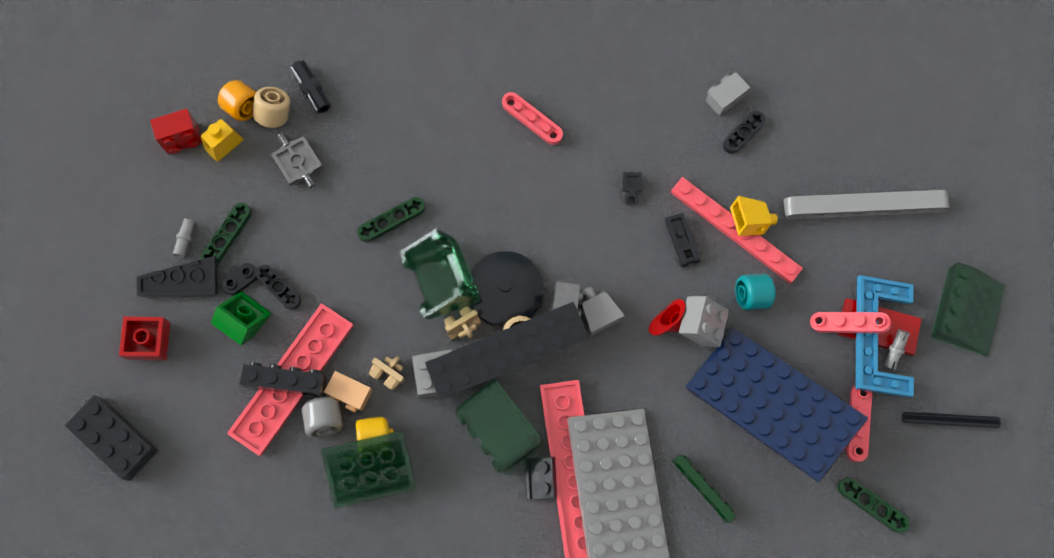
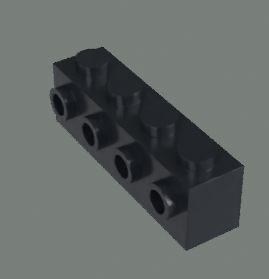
(283, 380)

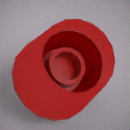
(668, 319)

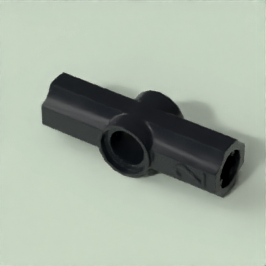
(310, 87)

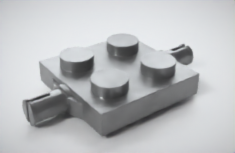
(297, 160)

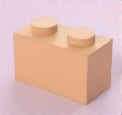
(348, 392)

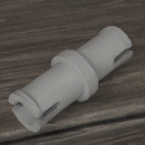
(183, 238)
(897, 349)

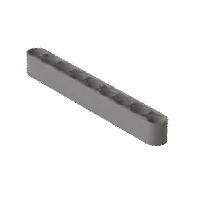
(866, 204)

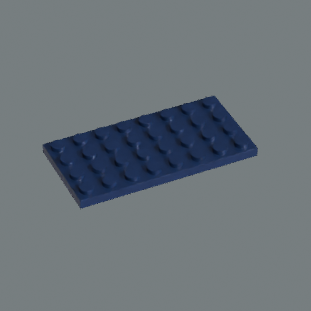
(777, 404)

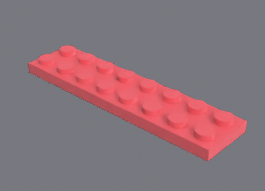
(271, 409)

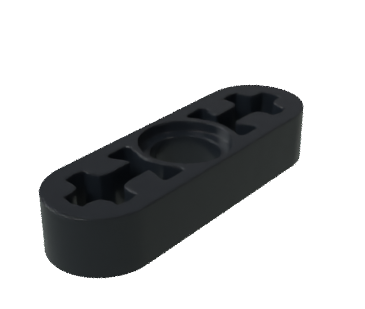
(743, 139)
(273, 274)

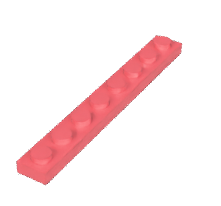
(723, 221)

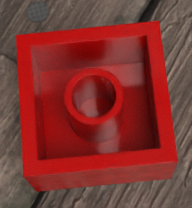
(176, 131)
(144, 338)

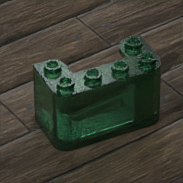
(499, 427)

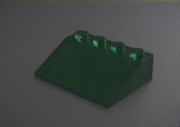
(968, 309)
(368, 469)

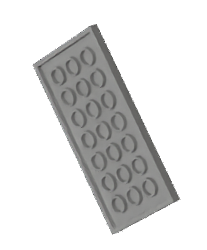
(617, 486)

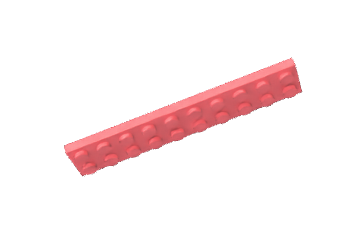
(559, 403)

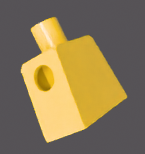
(220, 139)
(751, 216)

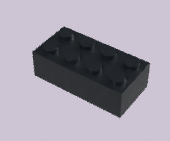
(111, 438)

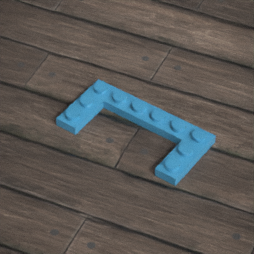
(867, 375)

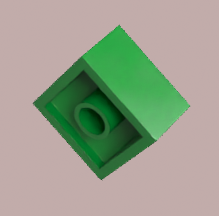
(240, 317)

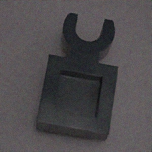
(632, 183)

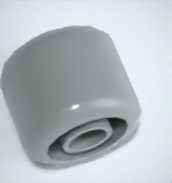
(322, 417)

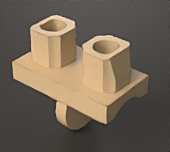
(462, 326)
(394, 378)

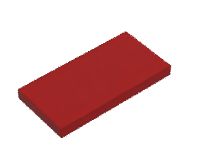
(898, 321)

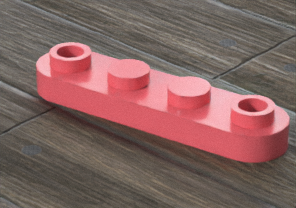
(532, 118)
(850, 322)
(861, 440)

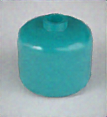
(755, 291)

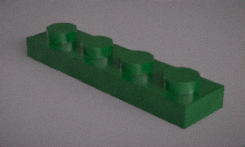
(698, 480)

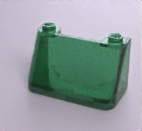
(440, 274)

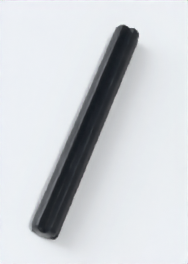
(951, 419)

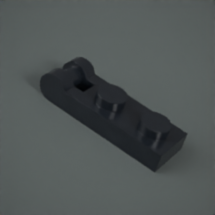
(682, 239)

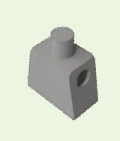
(599, 311)

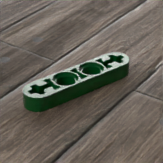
(393, 222)
(222, 232)
(874, 502)

